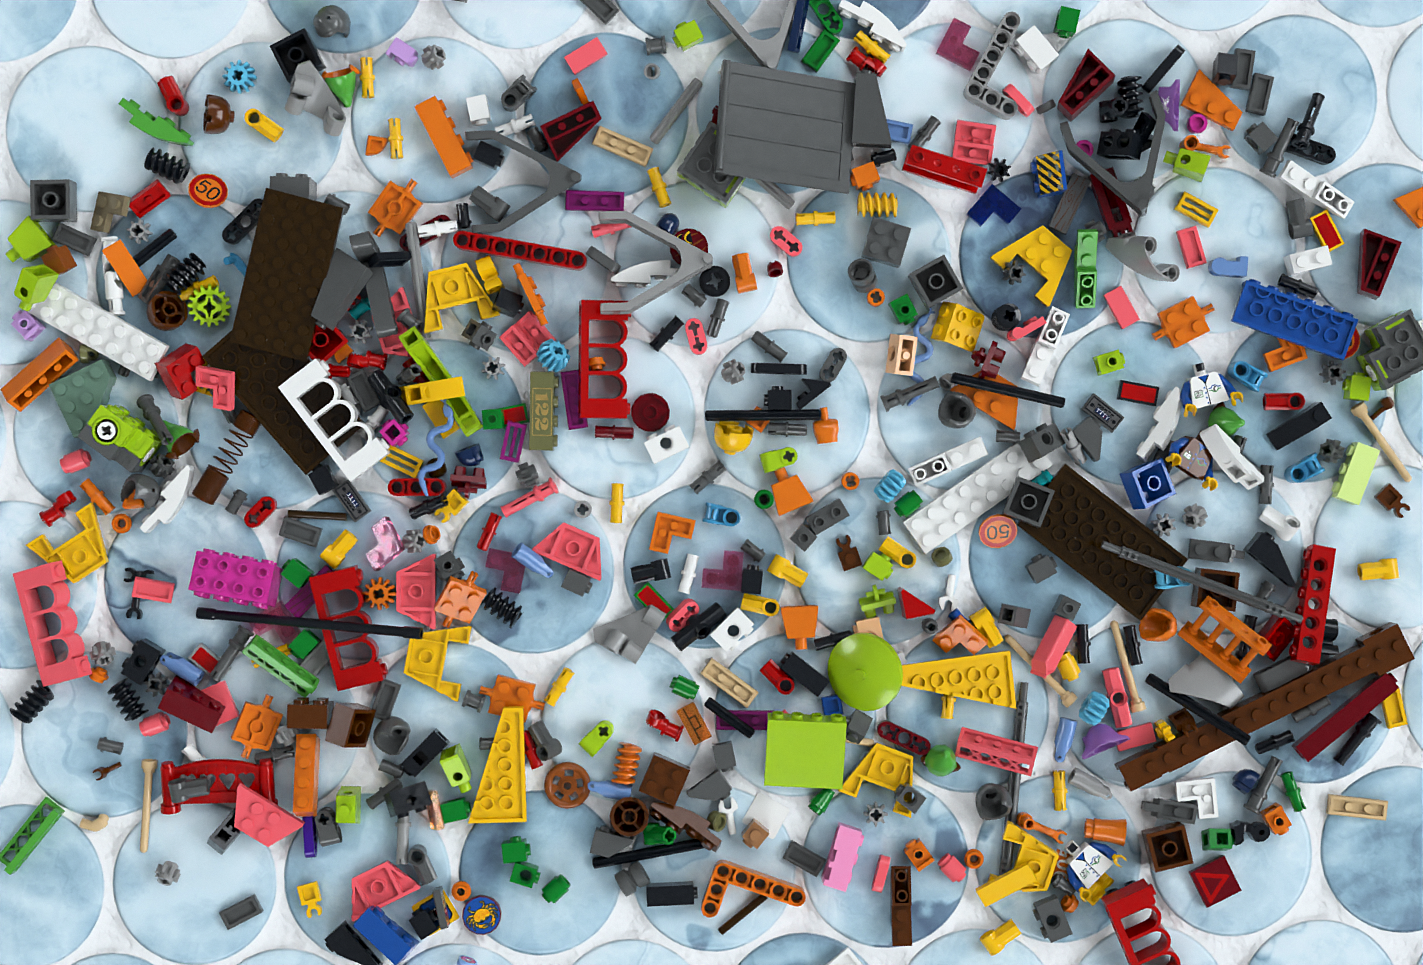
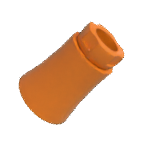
(1106, 830)

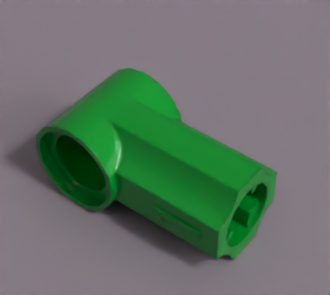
(658, 834)

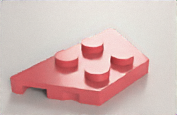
(392, 344)
(573, 549)
(418, 591)
(263, 818)
(380, 887)

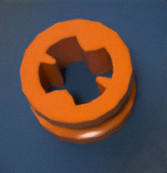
(881, 295)
(844, 482)

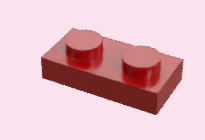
(149, 198)

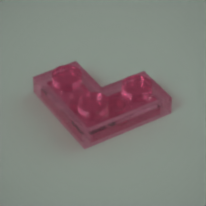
(953, 47)
(389, 544)
(512, 569)
(729, 577)
(286, 633)

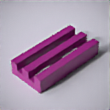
(517, 425)

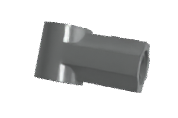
(492, 205)
(1299, 224)
(546, 745)
(183, 789)
(423, 865)

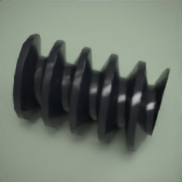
(1130, 94)
(166, 167)
(184, 273)
(1005, 324)
(502, 606)
(127, 700)
(33, 704)

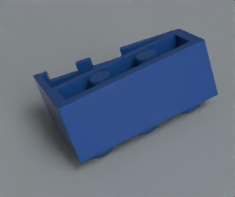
(385, 934)

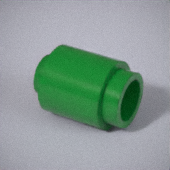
(907, 504)
(684, 687)
(555, 889)

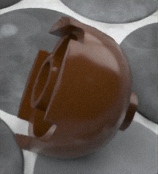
(217, 115)
(166, 311)
(629, 816)

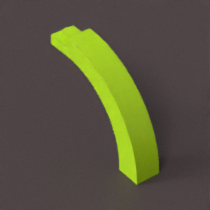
(435, 370)

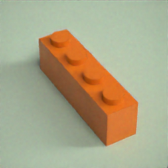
(443, 136)
(39, 374)
(306, 775)

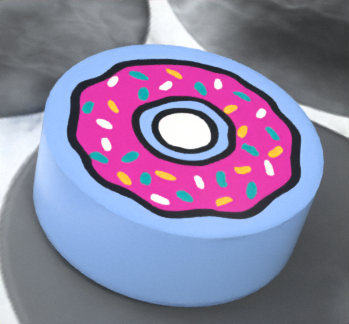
(465, 960)

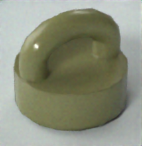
(84, 352)
(941, 556)
(717, 821)

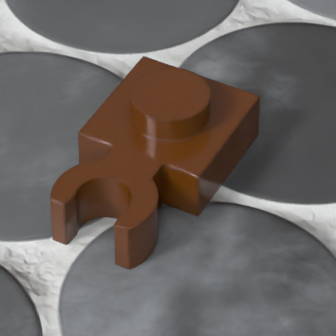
(1390, 498)
(848, 556)
(1183, 721)

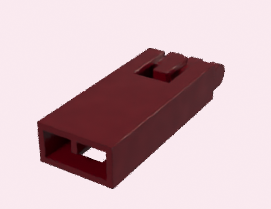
(1108, 200)

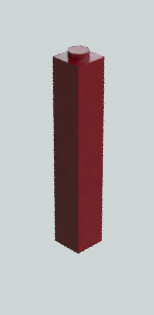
(1345, 716)

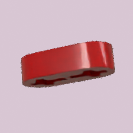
(264, 515)

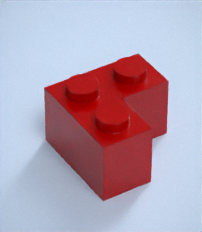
(176, 370)

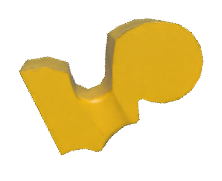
(489, 274)

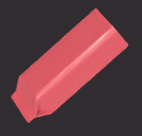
(1052, 646)

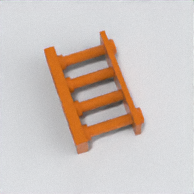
(1213, 651)

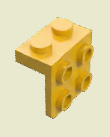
(958, 326)

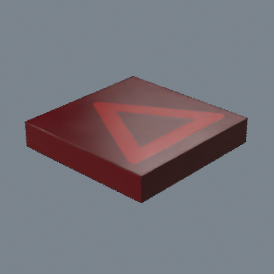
(1214, 881)

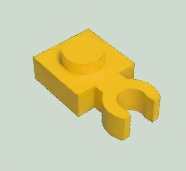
(456, 504)
(1163, 731)
(1098, 889)
(310, 895)

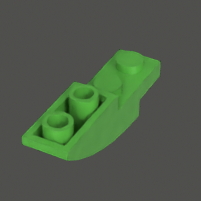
(160, 128)
(1085, 268)

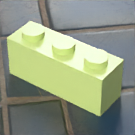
(1355, 473)

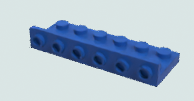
(1294, 319)

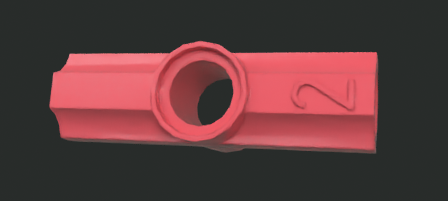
(1120, 709)

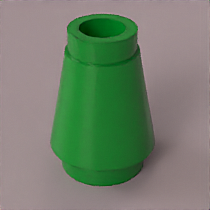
(770, 499)
(821, 801)

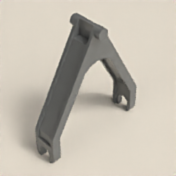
(560, 179)
(1135, 193)

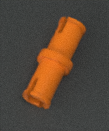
(97, 496)

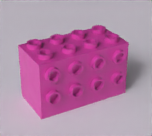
(235, 579)

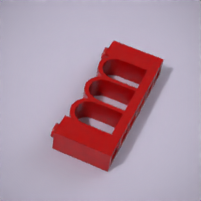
(600, 407)
(357, 674)
(1128, 901)

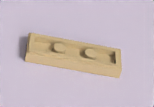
(622, 146)
(729, 682)
(1357, 807)

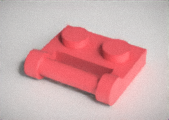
(1029, 326)

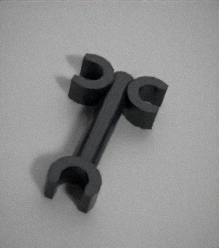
(136, 601)

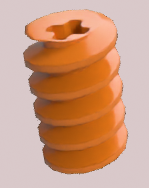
(627, 763)

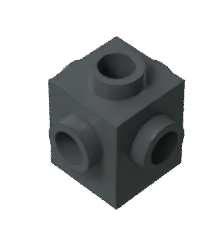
(479, 334)
(449, 566)

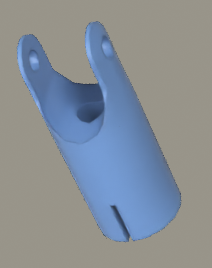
(531, 560)
(183, 668)
(1064, 737)
(610, 789)

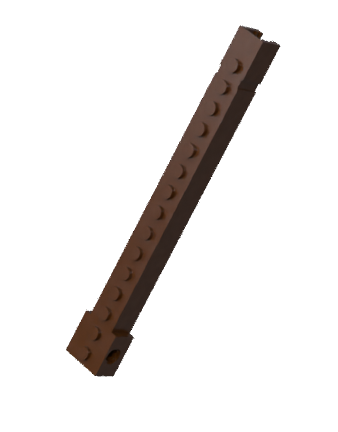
(1374, 654)

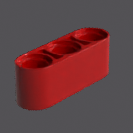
(407, 487)

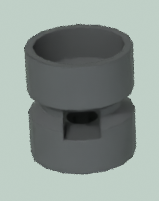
(862, 275)
(632, 878)

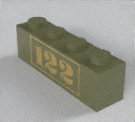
(543, 411)

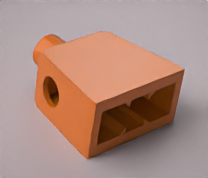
(789, 492)
(800, 623)

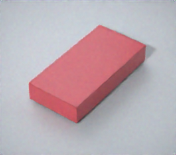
(585, 55)
(1191, 247)
(1121, 307)
(153, 589)
(1138, 735)

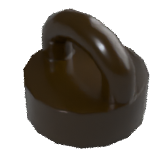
(439, 472)

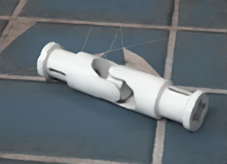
(113, 283)

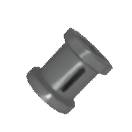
(655, 45)
(408, 319)
(473, 701)

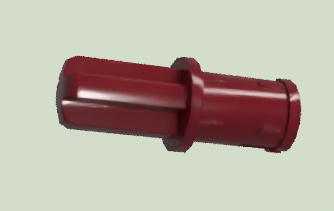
(614, 432)

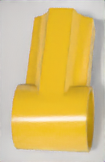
(264, 125)
(896, 551)
(335, 553)
(784, 569)
(1382, 569)
(757, 604)
(984, 623)
(996, 939)

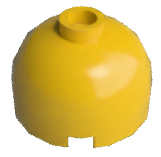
(732, 437)

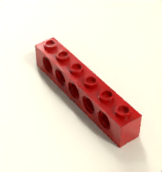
(1325, 557)

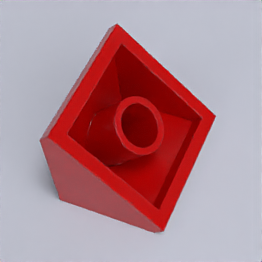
(326, 343)
(912, 606)
(1278, 633)

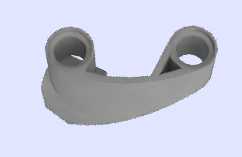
(313, 95)
(1135, 253)
(630, 633)
(1206, 681)

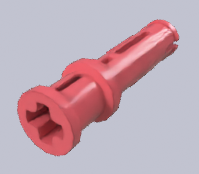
(537, 494)

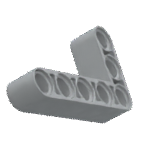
(990, 66)

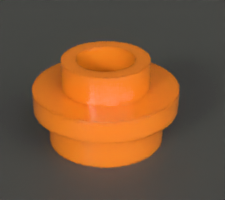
(596, 363)
(116, 526)
(431, 534)
(98, 674)
(980, 859)
(464, 885)
(1069, 903)

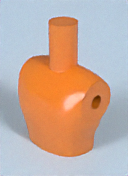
(826, 429)

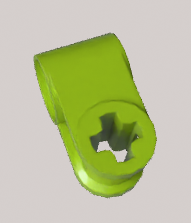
(774, 459)
(595, 739)

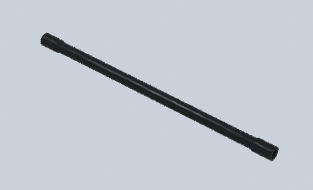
(405, 632)

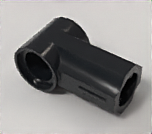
(1111, 109)
(654, 571)

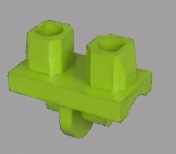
(877, 599)

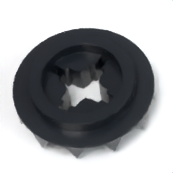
(719, 273)

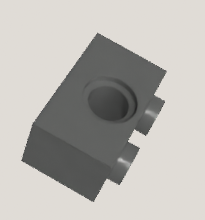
(1041, 442)
(827, 516)
(1057, 929)

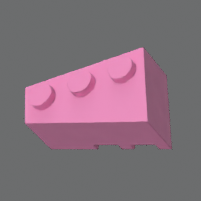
(842, 857)

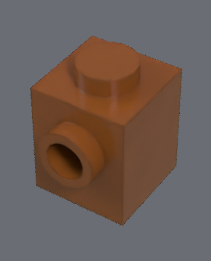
(59, 259)

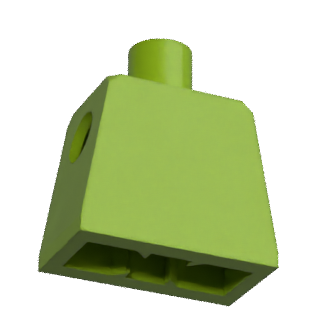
(1195, 166)
(28, 241)
(34, 285)
(454, 761)
(348, 805)

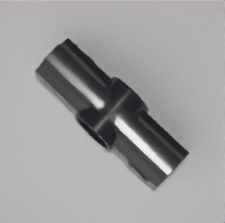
(390, 397)
(698, 626)

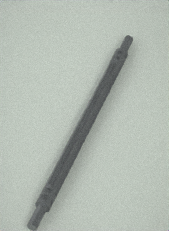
(1203, 582)
(1014, 778)

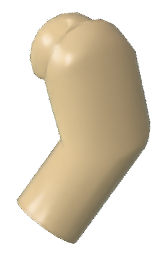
(96, 825)

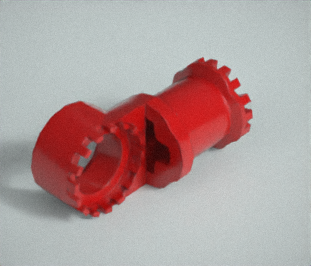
(863, 61)
(371, 359)
(57, 509)
(659, 721)

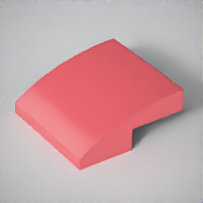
(974, 142)
(526, 337)
(222, 694)

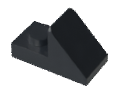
(1144, 127)
(816, 388)

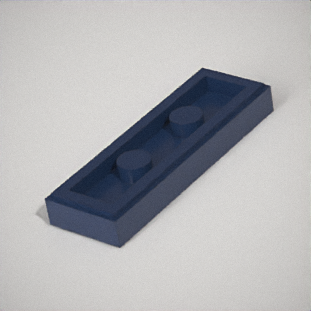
(798, 26)

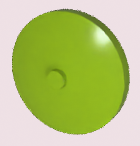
(865, 671)

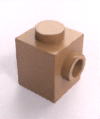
(754, 834)

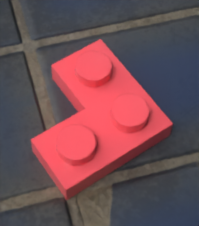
(222, 384)

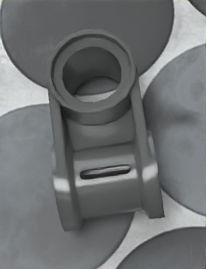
(519, 93)
(328, 831)

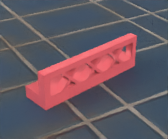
(996, 748)

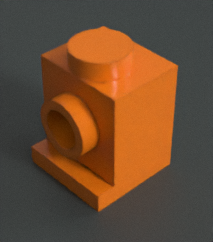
(1270, 816)
(924, 860)

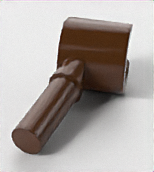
(1387, 404)
(104, 771)

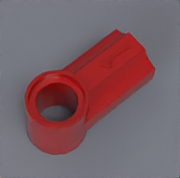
(173, 95)
(1281, 401)
(776, 676)

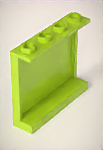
(805, 750)

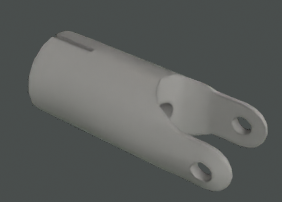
(1089, 784)

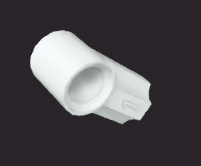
(1284, 525)

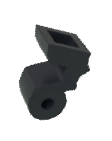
(1330, 634)
(1256, 831)

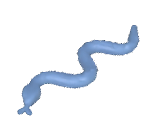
(921, 321)
(448, 412)

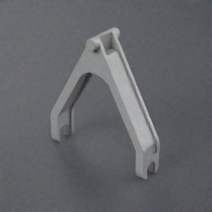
(764, 51)
(692, 261)

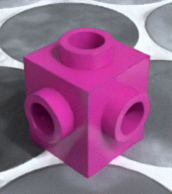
(387, 432)

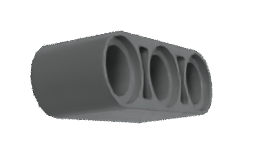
(1279, 673)

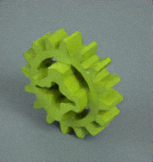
(201, 305)

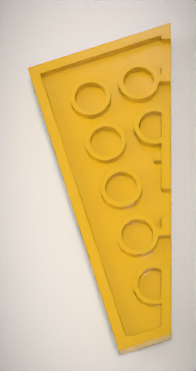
(972, 677)
(503, 782)

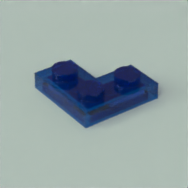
(993, 201)

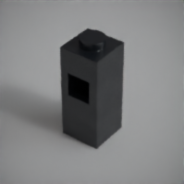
(804, 673)
(424, 753)
(671, 893)

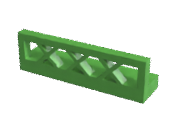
(283, 664)
(33, 840)

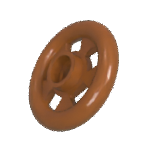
(551, 788)

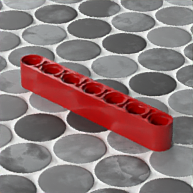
(511, 245)

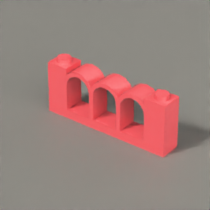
(26, 584)

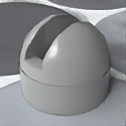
(649, 73)
(945, 382)

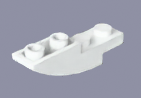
(881, 27)
(1314, 190)
(642, 273)
(1044, 346)
(1166, 419)
(1229, 458)
(948, 461)
(175, 494)

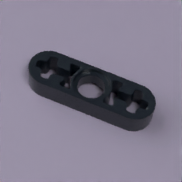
(1163, 68)
(1318, 158)
(239, 236)
(778, 368)

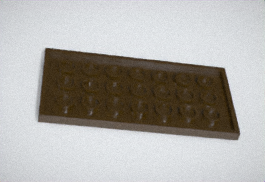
(286, 274)
(257, 384)
(1078, 524)

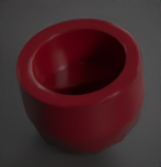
(774, 269)

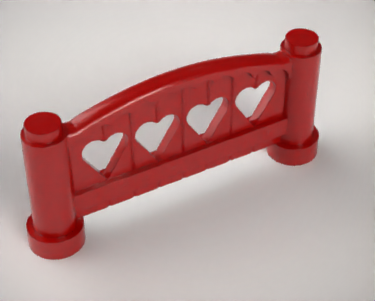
(219, 793)

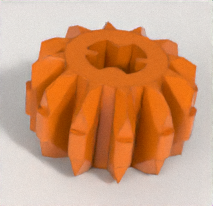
(381, 600)

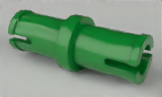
(1293, 791)

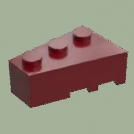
(1086, 85)
(570, 128)
(1375, 262)
(191, 705)

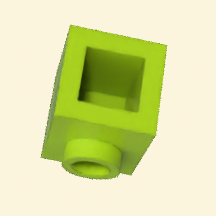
(687, 35)
(1109, 362)
(1357, 387)
(878, 565)

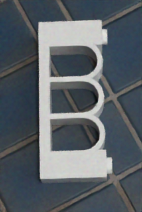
(303, 382)

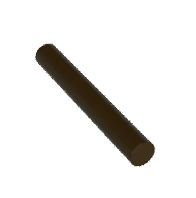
(317, 515)
(742, 913)

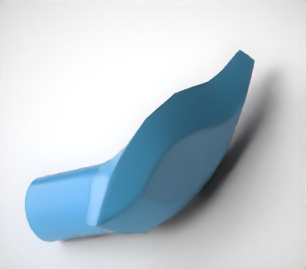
(237, 261)

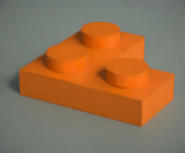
(1284, 356)
(669, 525)
(960, 632)

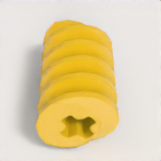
(877, 204)

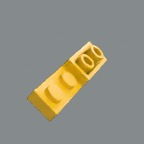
(433, 391)

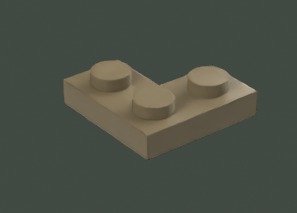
(105, 207)

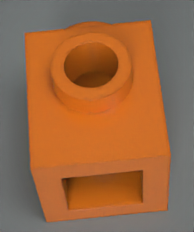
(864, 176)

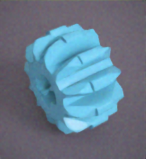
(232, 77)
(553, 355)
(890, 485)
(1094, 708)

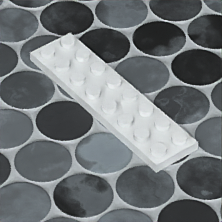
(101, 331)
(972, 497)

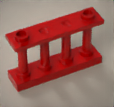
(944, 169)

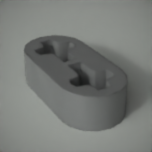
(603, 260)
(829, 362)

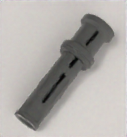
(1275, 157)
(901, 396)
(152, 414)
(236, 644)
(1259, 793)

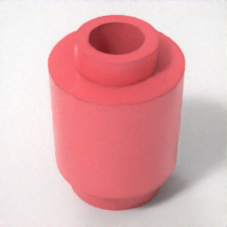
(75, 461)
(154, 724)
(952, 867)

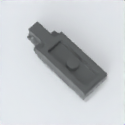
(155, 282)
(1213, 551)
(1171, 810)

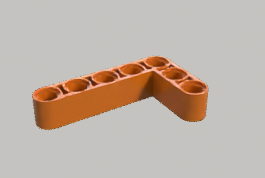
(748, 884)

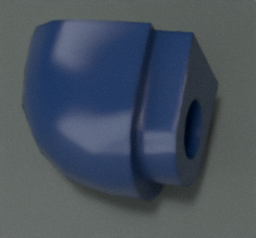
(669, 223)
(470, 455)
(1245, 780)

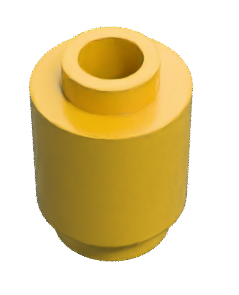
(1068, 667)

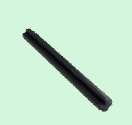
(1008, 390)
(762, 415)
(1199, 710)
(647, 853)

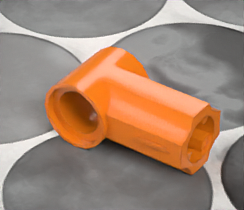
(744, 277)

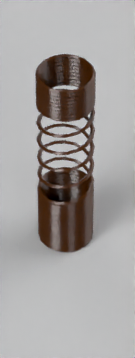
(212, 480)

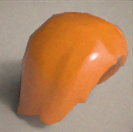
(1157, 625)

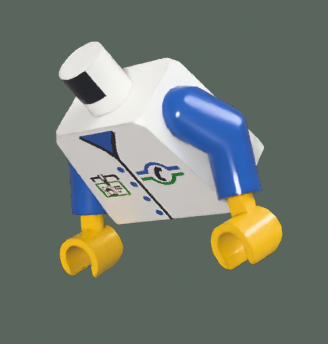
(1206, 390)
(1088, 864)

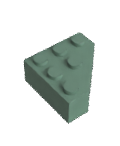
(83, 393)

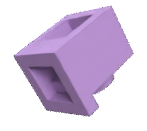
(402, 52)
(33, 328)

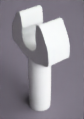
(949, 594)
(729, 814)

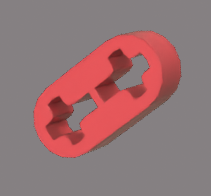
(1023, 104)
(789, 238)
(691, 338)
(681, 614)
(880, 873)

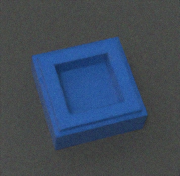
(832, 705)

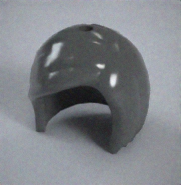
(338, 21)
(956, 410)
(145, 489)
(391, 735)
(996, 804)

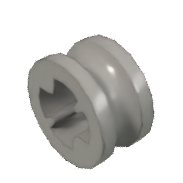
(587, 513)

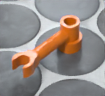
(1195, 145)
(1022, 819)

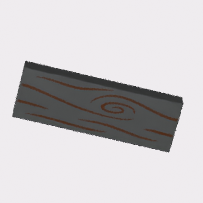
(1069, 203)

